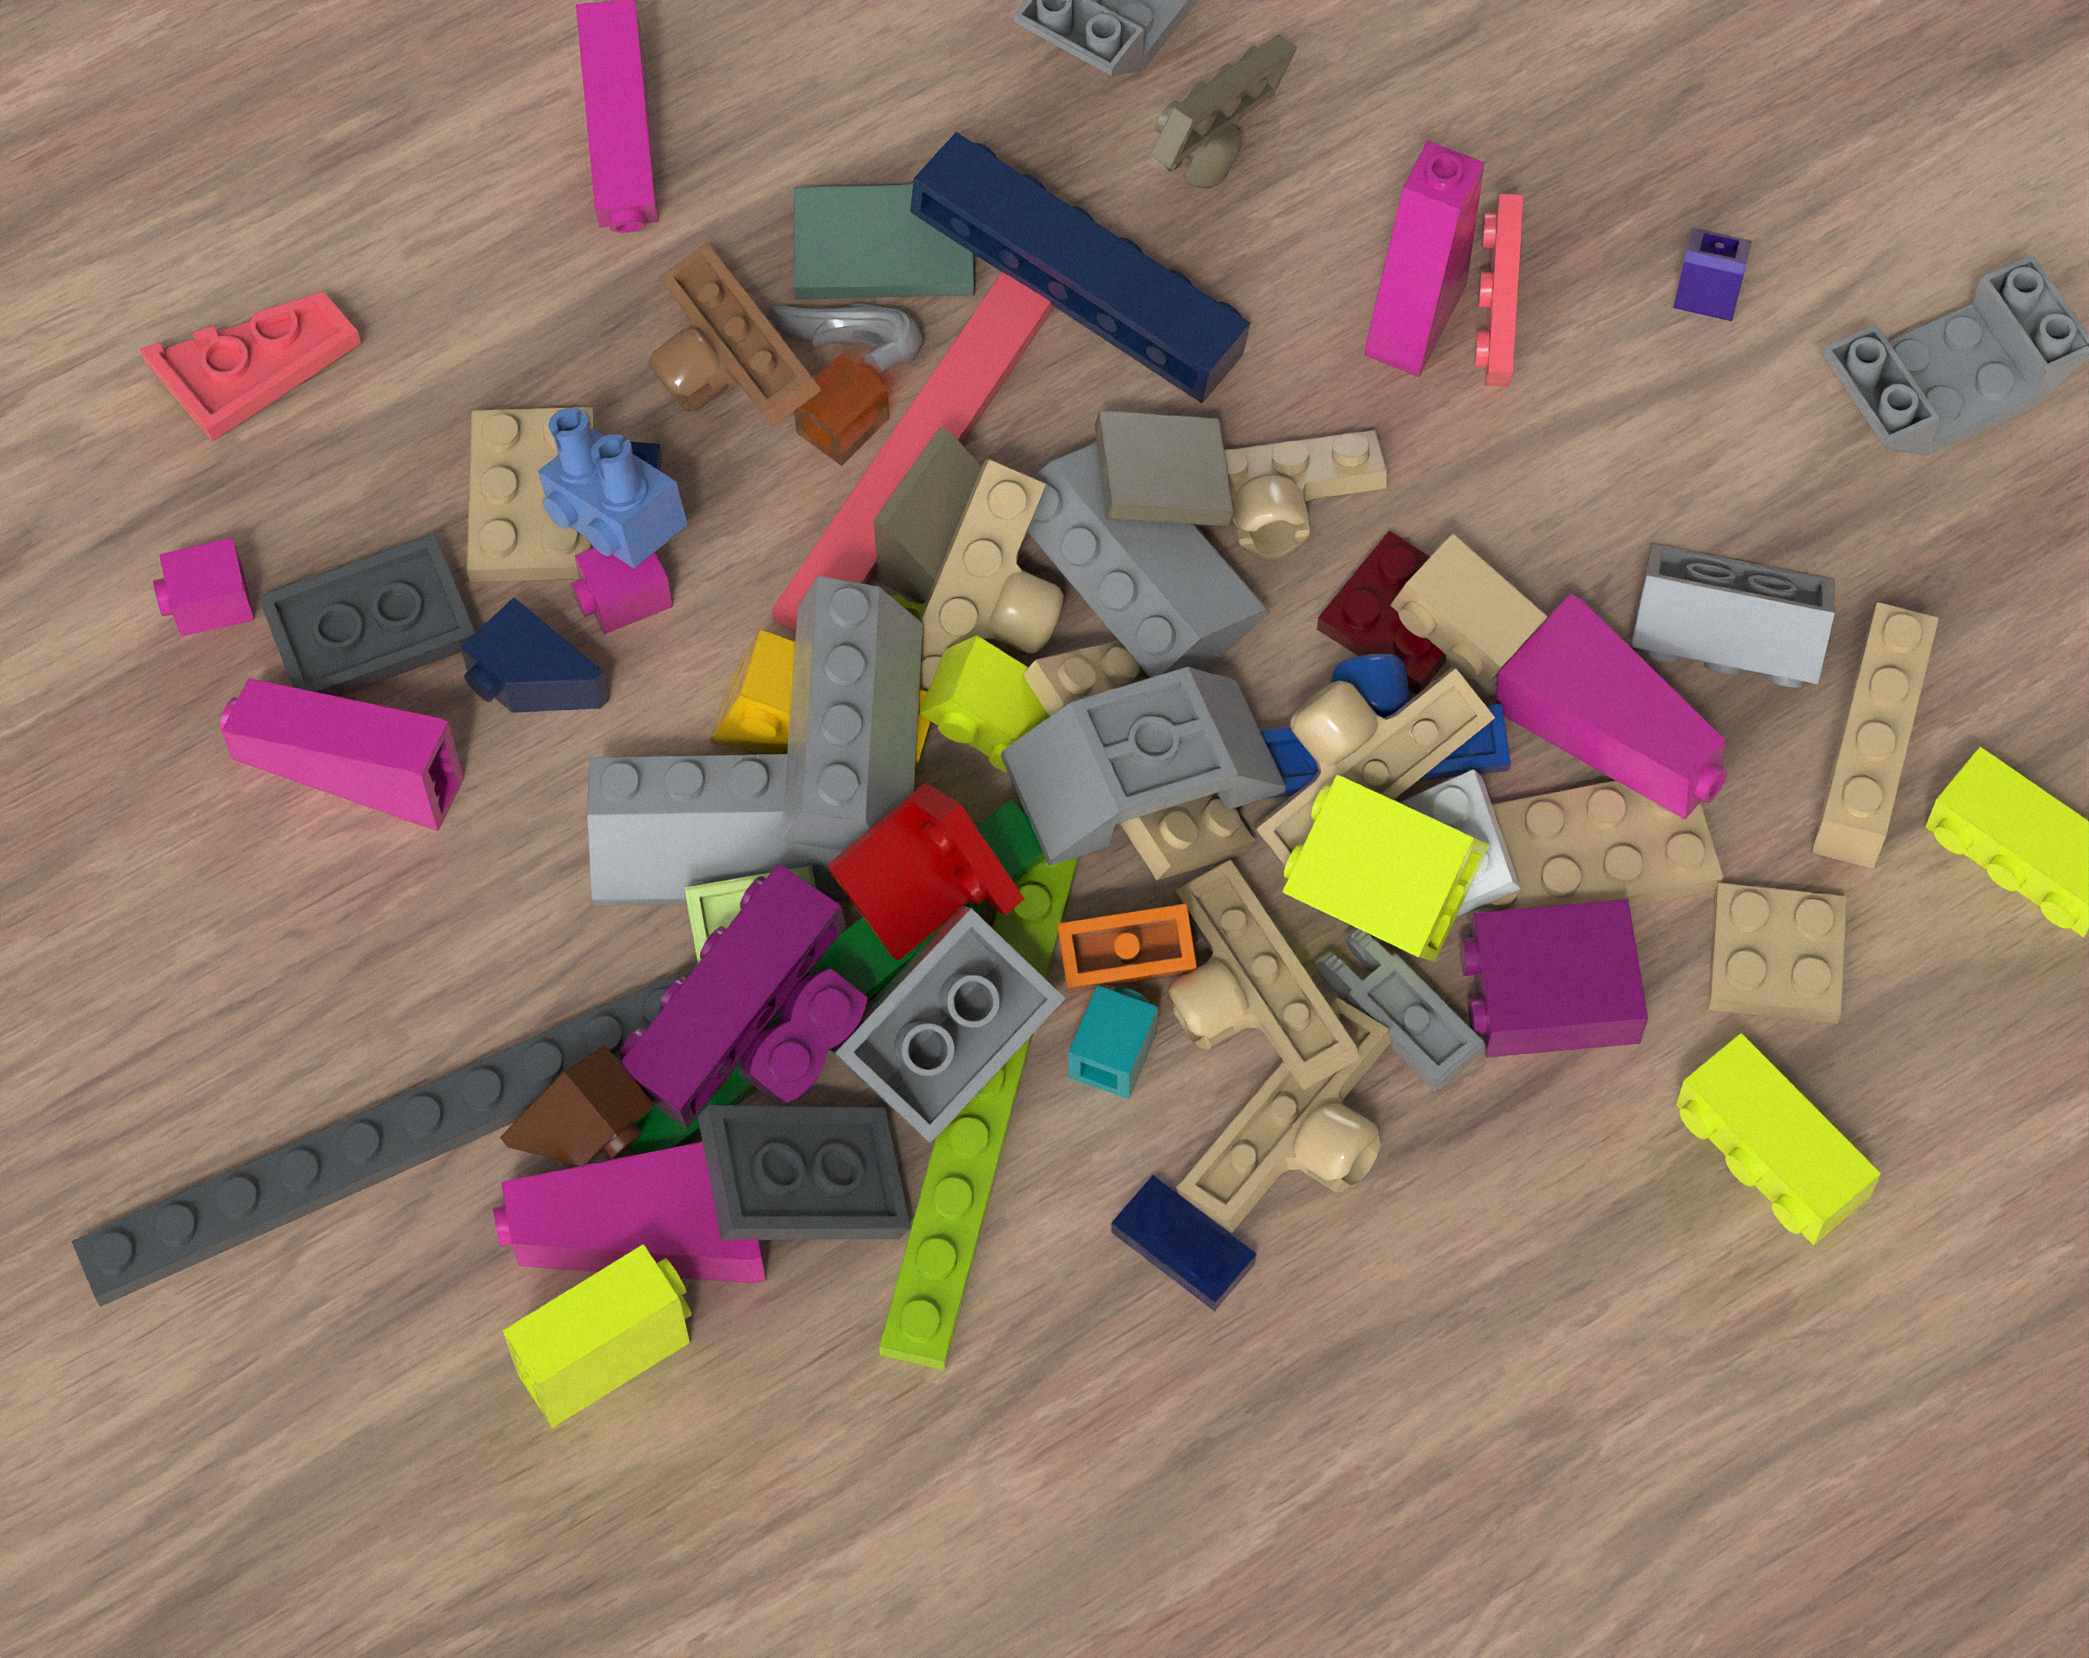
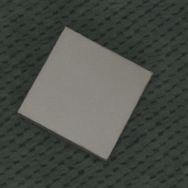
(1163, 468)

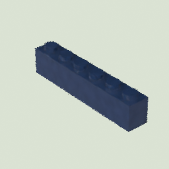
(1079, 266)

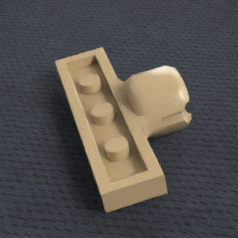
(1278, 478)
(979, 581)
(1373, 750)
(1254, 982)
(1292, 1131)

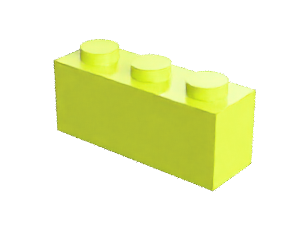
(2018, 836)
(1776, 1140)

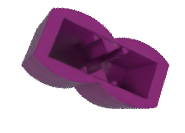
(813, 1019)

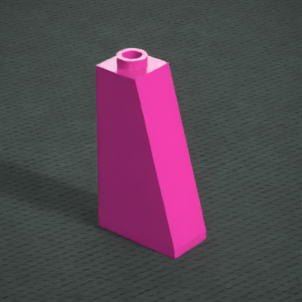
(617, 115)
(1426, 258)
(1611, 710)
(347, 748)
(608, 1208)

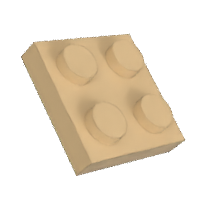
(1777, 953)

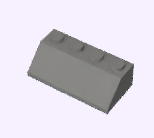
(1146, 580)
(850, 713)
(690, 824)

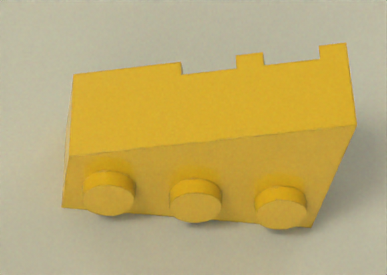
(759, 700)

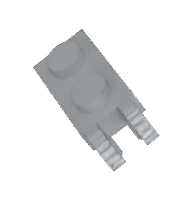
(1419, 1021)

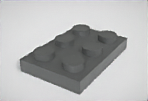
(368, 619)
(803, 1172)

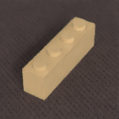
(1875, 736)

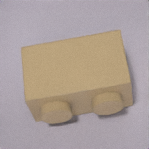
(1467, 611)

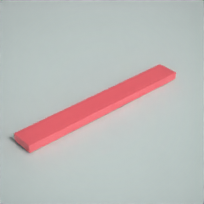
(949, 400)

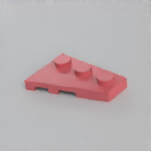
(1500, 290)
(246, 367)

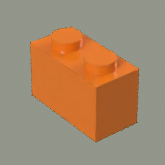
(1127, 948)

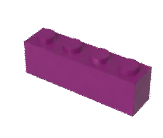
(731, 993)

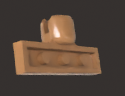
(726, 344)

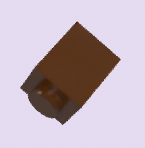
(583, 1113)

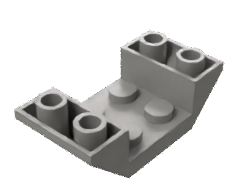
(1105, 33)
(1965, 366)
(1136, 756)

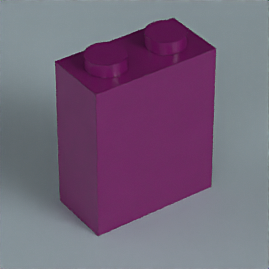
(1554, 978)

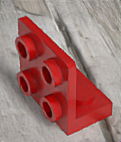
(920, 869)

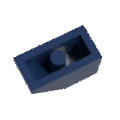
(530, 665)

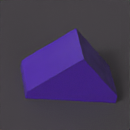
(1712, 274)

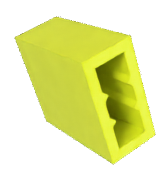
(1383, 867)
(600, 1334)

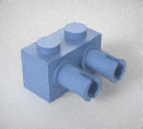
(608, 491)

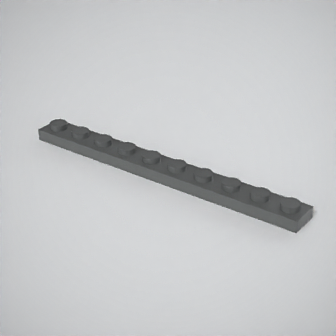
(350, 1153)

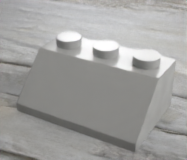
(1734, 616)
(947, 1023)

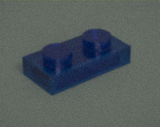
(1183, 1243)

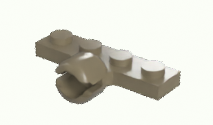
(1208, 117)

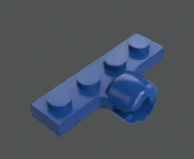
(1385, 688)

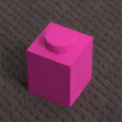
(204, 587)
(617, 591)

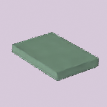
(872, 246)

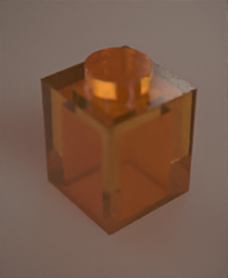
(845, 411)

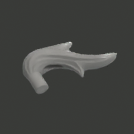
(886, 329)

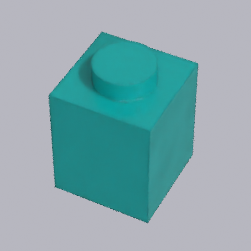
(1113, 1040)

